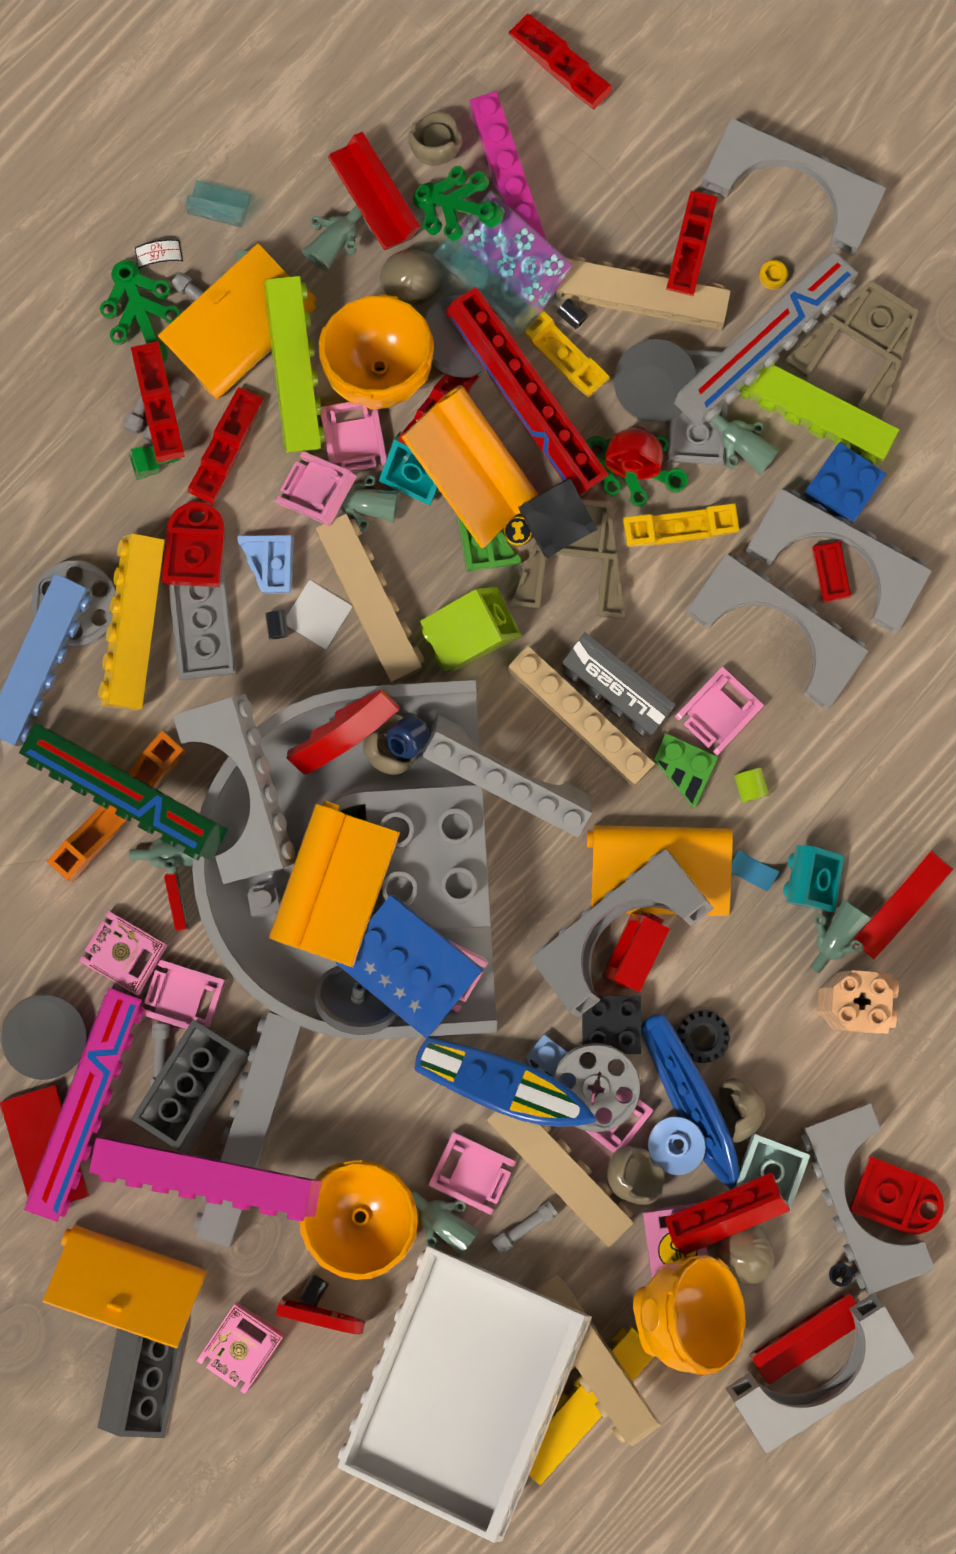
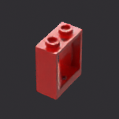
(636, 950)

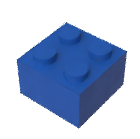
(844, 483)

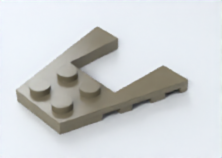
(875, 321)
(598, 546)

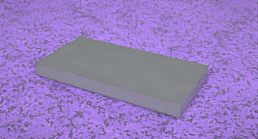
(692, 443)
(202, 630)

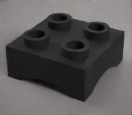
(557, 518)
(614, 1023)

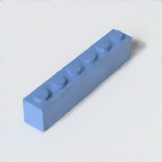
(39, 656)

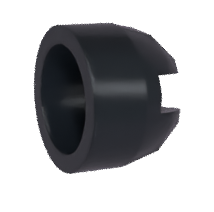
(835, 1272)

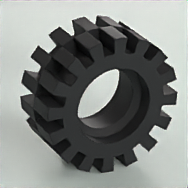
(720, 1030)

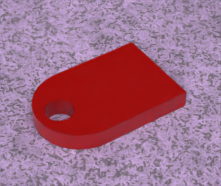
(194, 549)
(895, 1197)
(320, 1317)

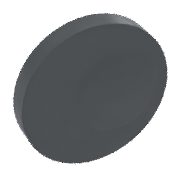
(450, 350)
(651, 378)
(349, 1005)
(43, 1037)

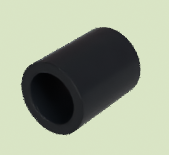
(572, 313)
(276, 624)
(314, 1290)

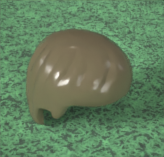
(435, 139)
(411, 276)
(379, 754)
(741, 1108)
(635, 1175)
(747, 1255)

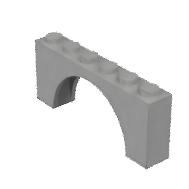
(748, 150)
(895, 575)
(833, 652)
(560, 805)
(265, 840)
(568, 957)
(832, 1146)
(875, 1355)

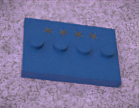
(411, 966)

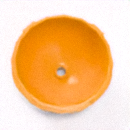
(371, 336)
(355, 1247)
(691, 1315)

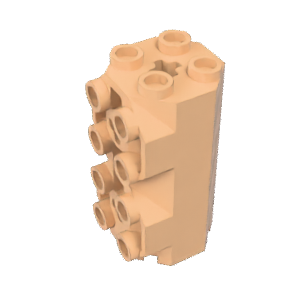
(872, 1006)

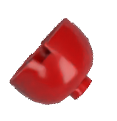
(634, 452)

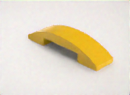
(565, 356)
(681, 527)

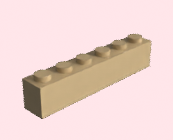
(643, 294)
(369, 599)
(580, 716)
(566, 1176)
(606, 1376)

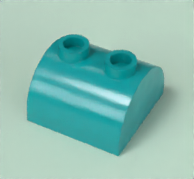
(406, 474)
(814, 878)

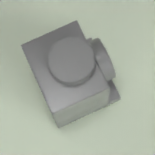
(264, 900)

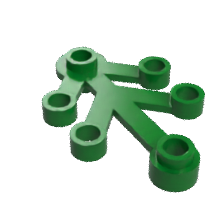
(430, 196)
(137, 304)
(631, 479)

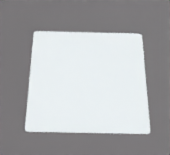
(317, 614)

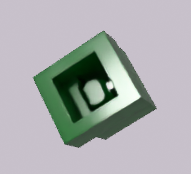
(144, 462)

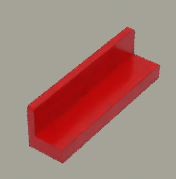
(374, 192)
(726, 1214)
(805, 1338)

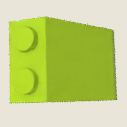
(470, 628)

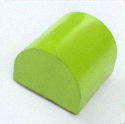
(751, 785)

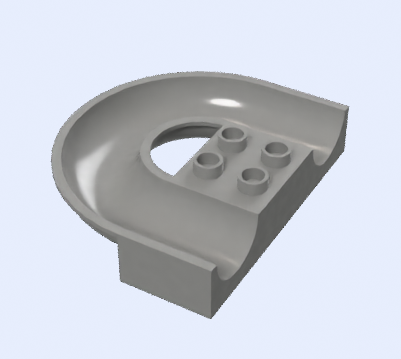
(433, 869)

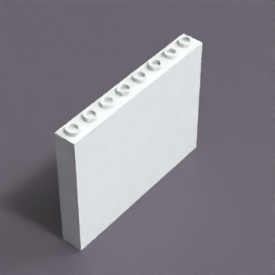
(463, 1393)

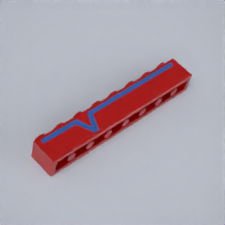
(525, 391)

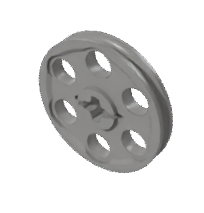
(91, 576)
(610, 1082)

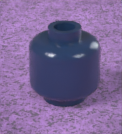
(408, 737)

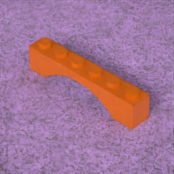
(103, 824)

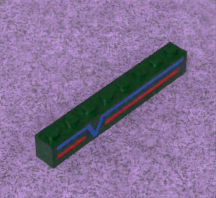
(124, 792)

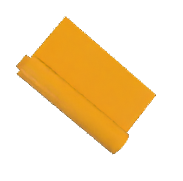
(228, 324)
(469, 465)
(700, 852)
(334, 884)
(124, 1285)

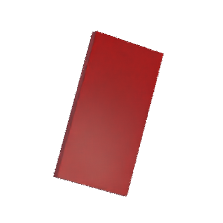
(30, 1126)

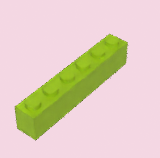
(292, 364)
(821, 413)

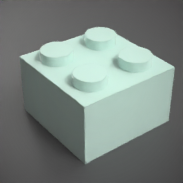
(768, 1156)

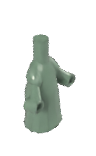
(339, 233)
(746, 442)
(370, 502)
(162, 855)
(834, 941)
(438, 1218)

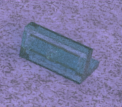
(218, 204)

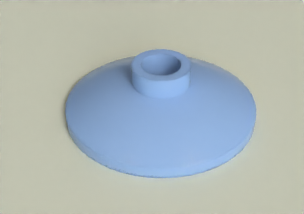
(663, 1147)

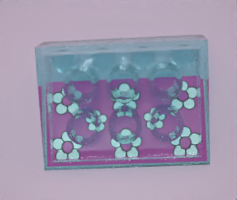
(507, 264)

